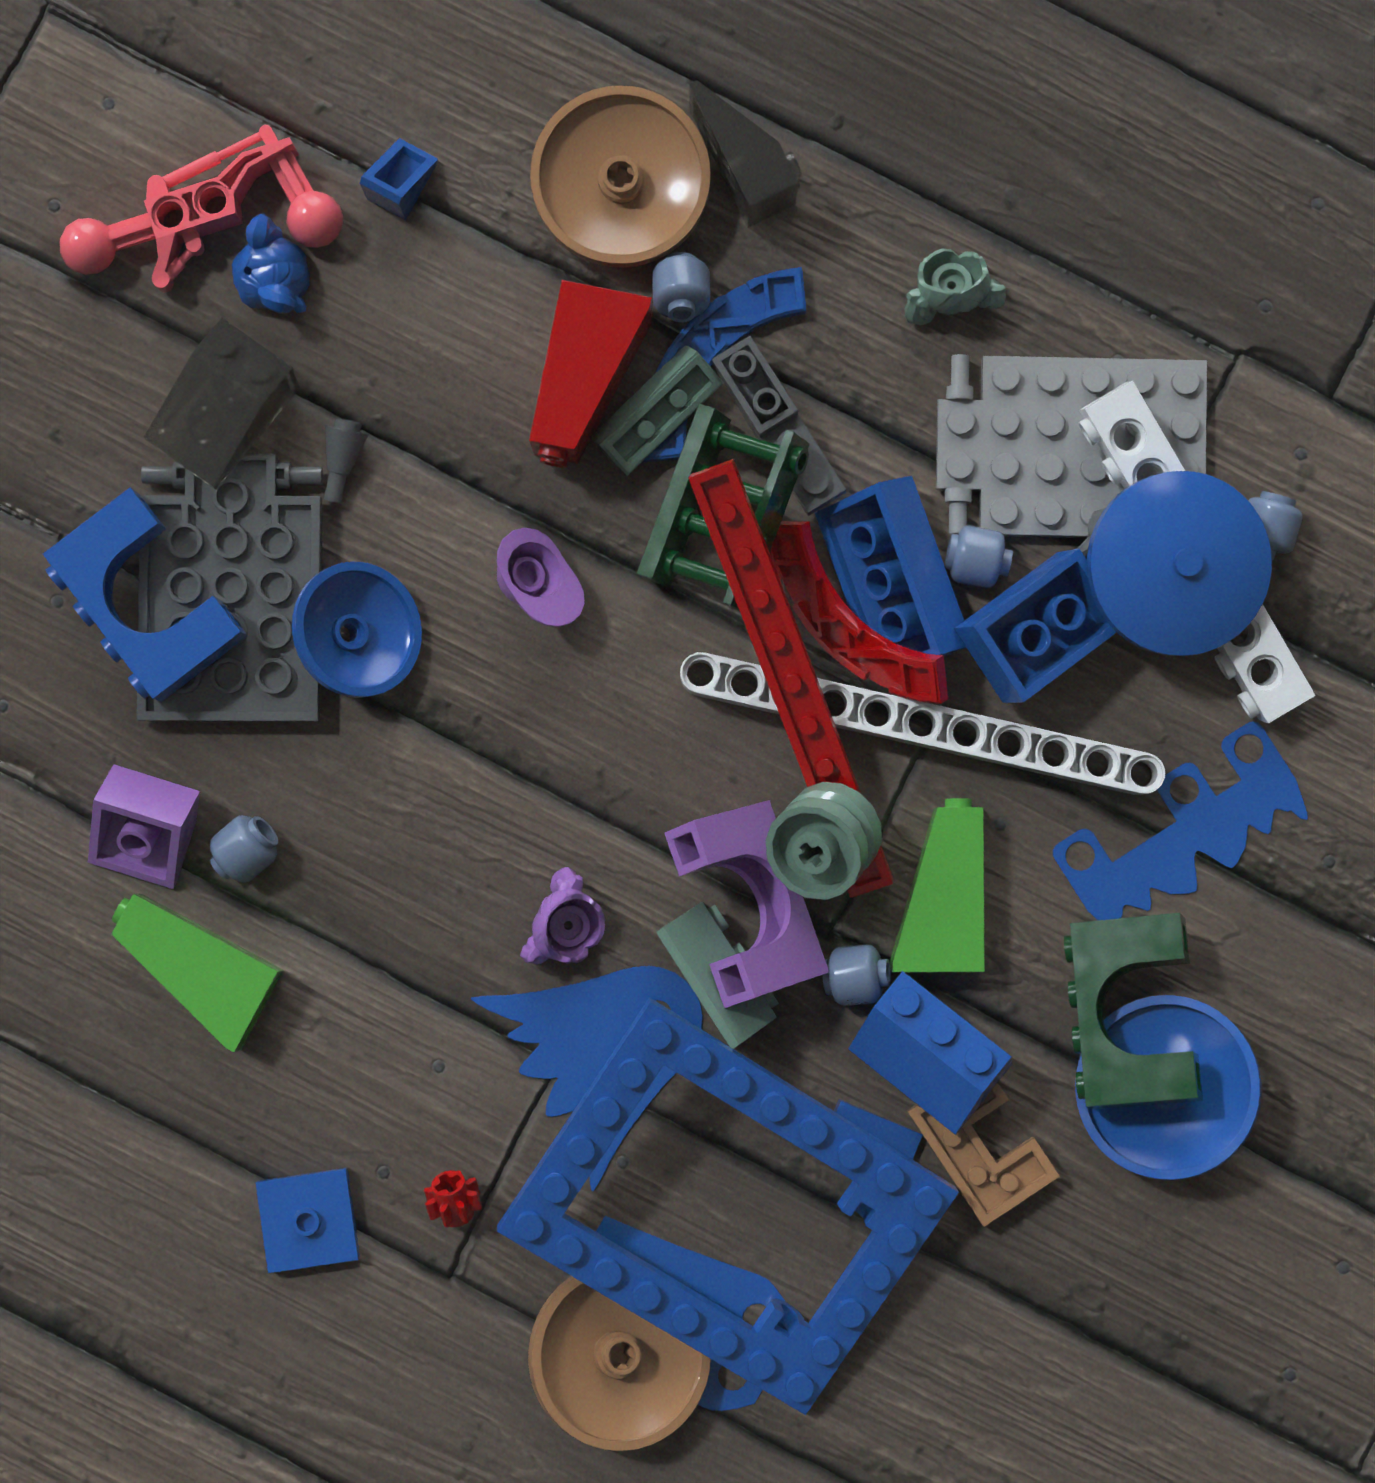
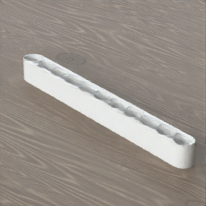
(943, 720)

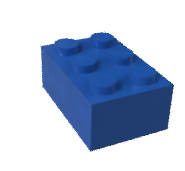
(1036, 628)

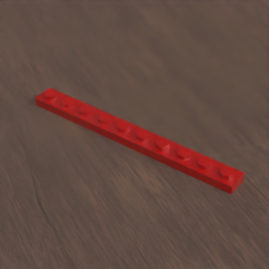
(777, 640)

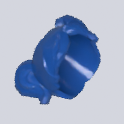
(277, 267)

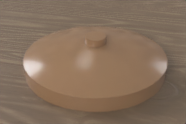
(620, 176)
(610, 1371)

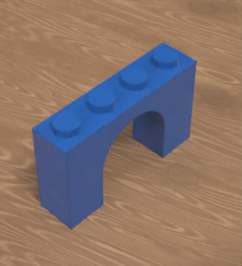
(88, 566)

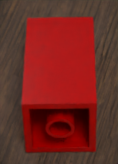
(586, 359)

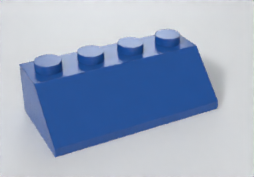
(893, 566)

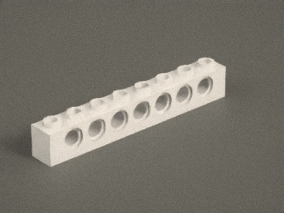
(1286, 683)

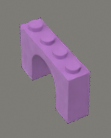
(786, 942)

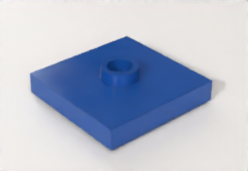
(307, 1220)

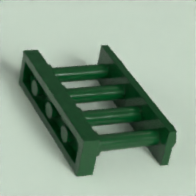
(680, 508)

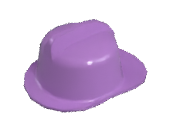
(538, 578)

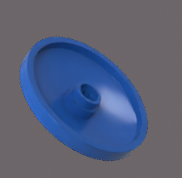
(1179, 563)
(1183, 1137)

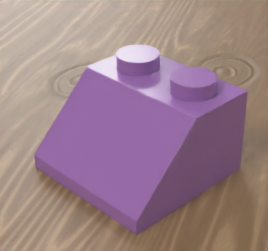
(142, 826)

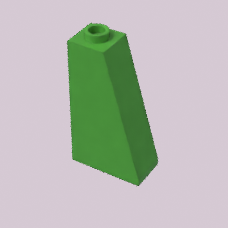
(946, 899)
(202, 970)

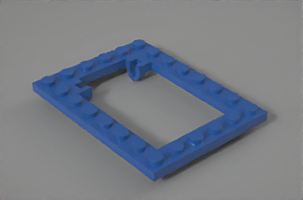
(887, 1189)

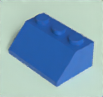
(930, 1053)

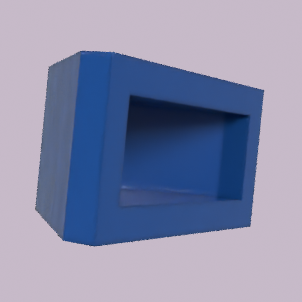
(398, 178)

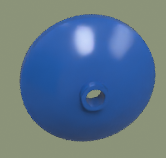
(380, 622)

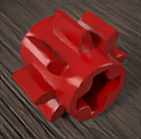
(452, 1198)

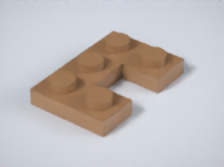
(986, 1184)

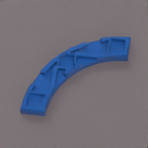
(727, 321)

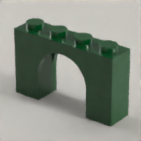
(1100, 956)

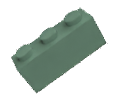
(694, 943)

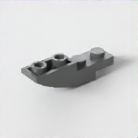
(770, 414)

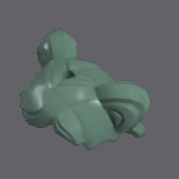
(965, 273)

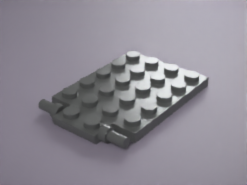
(253, 557)

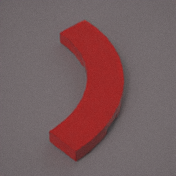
(841, 632)

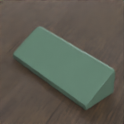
(656, 409)

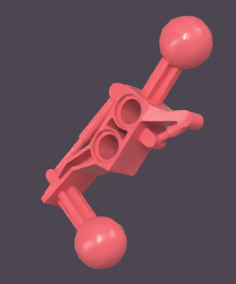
(311, 219)

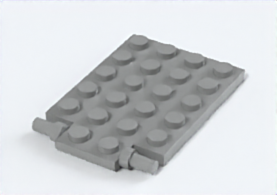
(1026, 442)

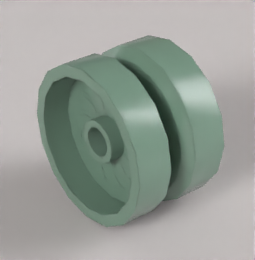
(823, 840)

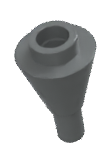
(343, 447)

